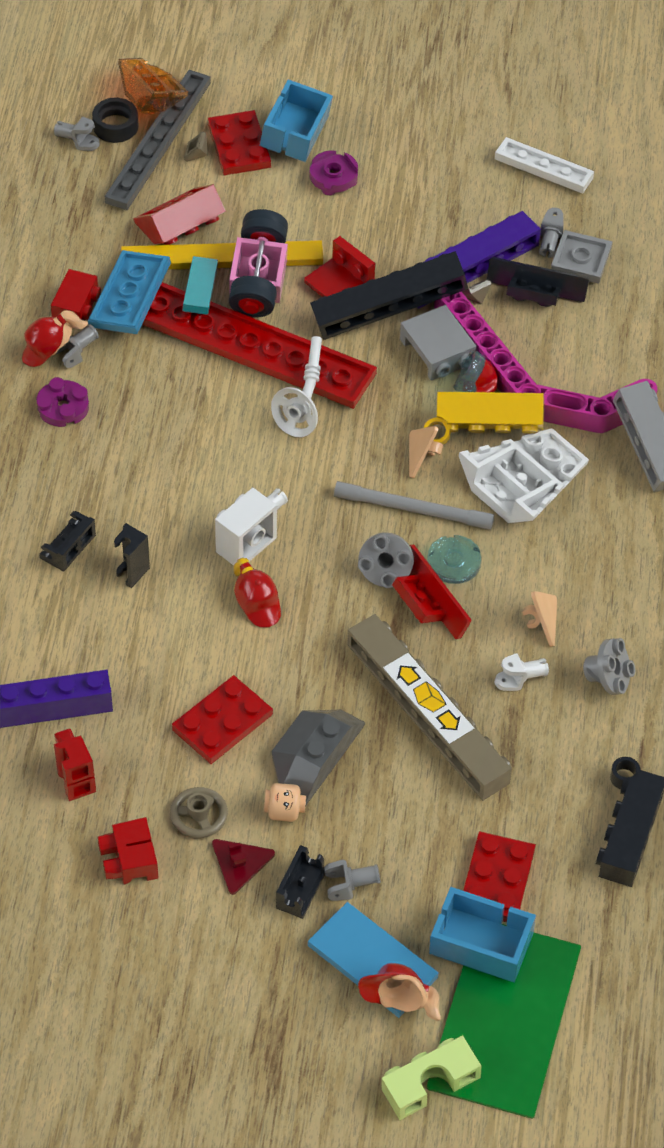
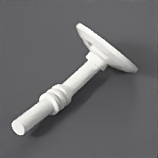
(299, 408)

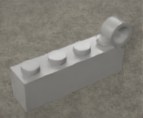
(645, 428)

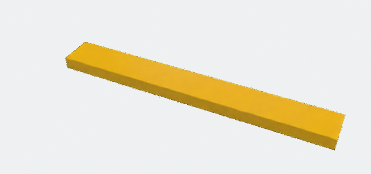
(181, 256)

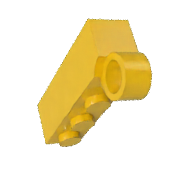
(488, 411)

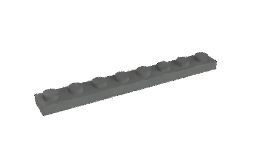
(156, 143)

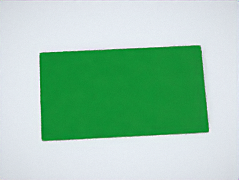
(511, 1026)

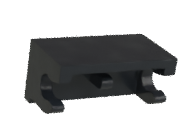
(69, 542)
(134, 554)
(300, 883)

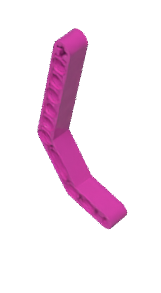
(560, 406)

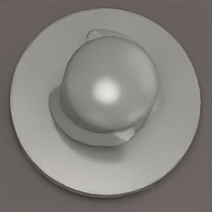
(385, 558)
(610, 666)

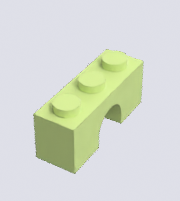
(450, 1061)

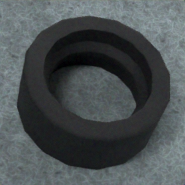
(112, 107)

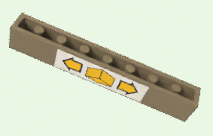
(430, 707)

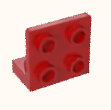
(344, 270)

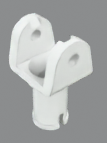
(517, 672)

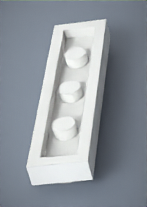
(544, 165)

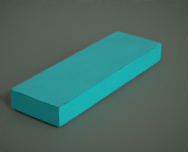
(200, 285)

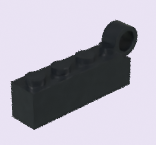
(633, 821)

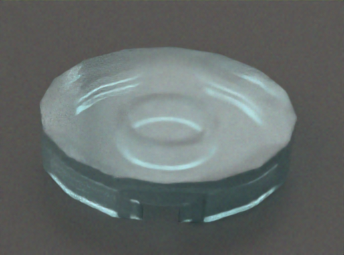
(455, 559)

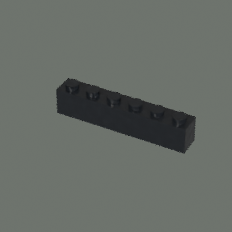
(389, 295)

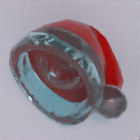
(476, 375)

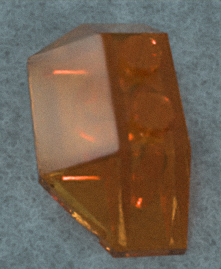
(149, 86)

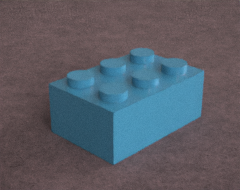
(296, 120)
(478, 938)

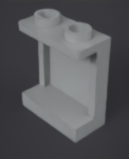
(438, 341)

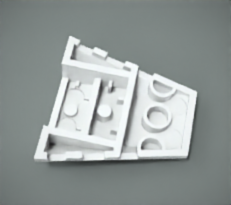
(522, 474)

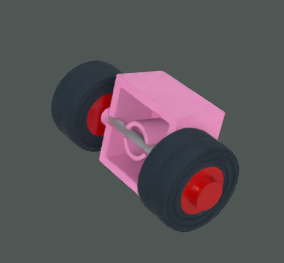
(259, 263)

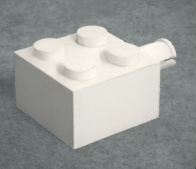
(248, 525)

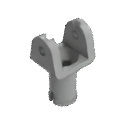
(78, 133)
(551, 231)
(76, 345)
(353, 878)

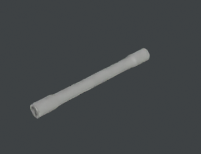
(470, 517)

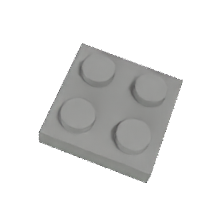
(582, 255)

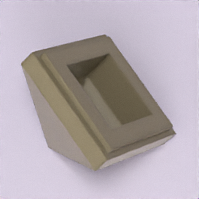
(196, 147)
(478, 291)

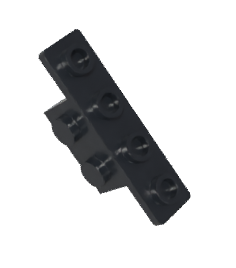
(536, 283)

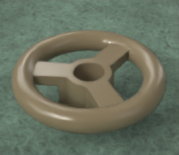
(202, 799)

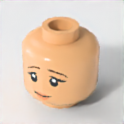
(284, 802)

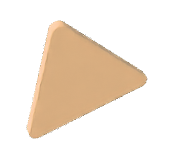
(420, 444)
(545, 612)

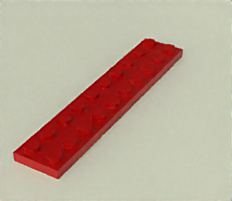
(259, 346)

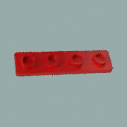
(430, 597)

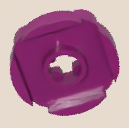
(333, 182)
(62, 390)

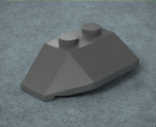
(314, 748)

